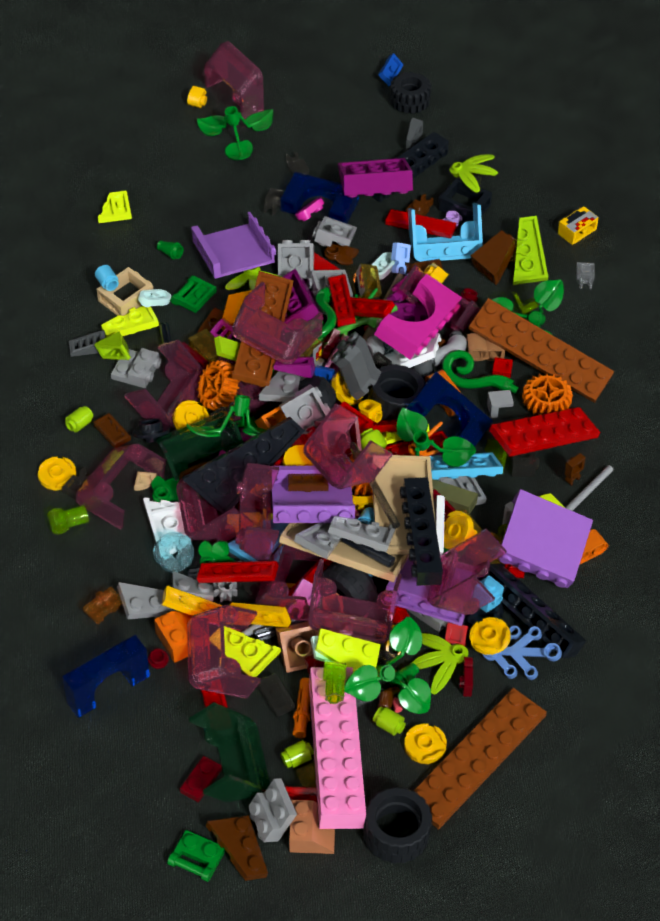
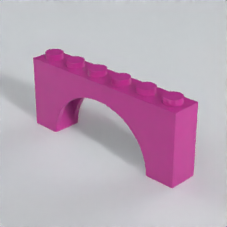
(412, 337)

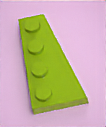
(530, 257)

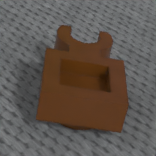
(421, 207)
(573, 468)

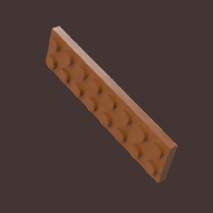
(541, 349)
(251, 364)
(479, 755)

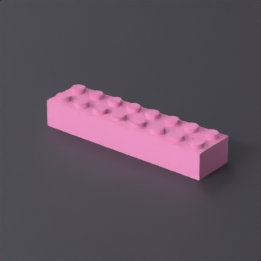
(336, 757)

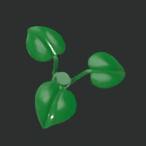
(241, 150)
(546, 293)
(241, 408)
(414, 427)
(365, 683)

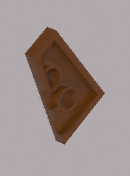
(241, 844)

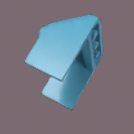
(445, 248)

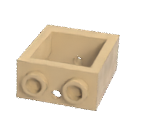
(114, 303)

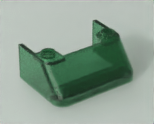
(185, 447)
(239, 753)

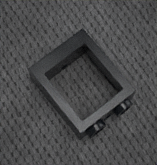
(457, 186)

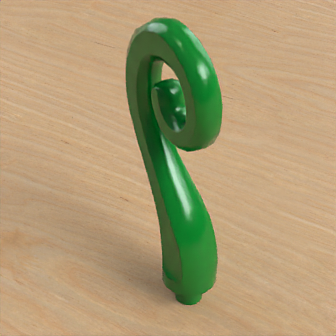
(322, 301)
(498, 381)

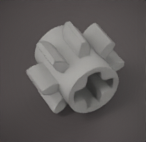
(225, 590)

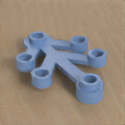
(519, 650)

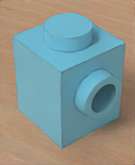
(495, 589)

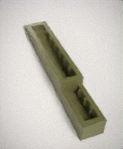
(458, 497)

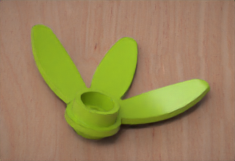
(470, 166)
(247, 275)
(445, 654)

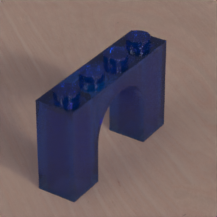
(304, 187)
(439, 391)
(81, 683)

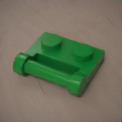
(196, 297)
(200, 850)

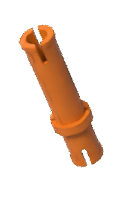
(302, 714)

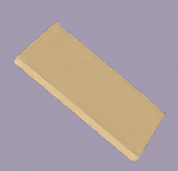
(390, 481)
(347, 555)

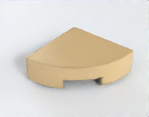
(143, 480)

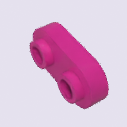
(314, 206)

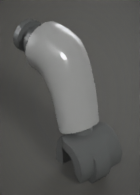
(455, 342)

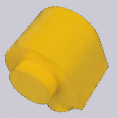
(197, 97)
(436, 272)
(371, 409)

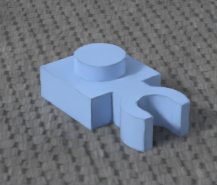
(400, 255)

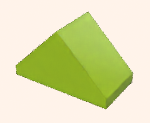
(113, 347)

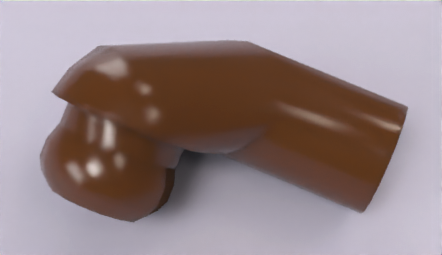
(387, 695)

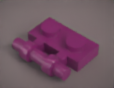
(410, 312)

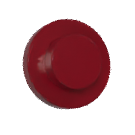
(469, 294)
(158, 658)

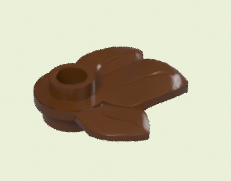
(341, 254)

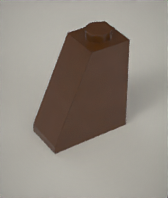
(494, 256)

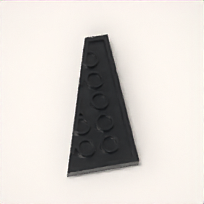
(219, 477)

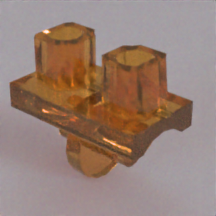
(103, 605)

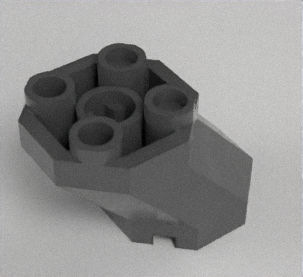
(356, 365)

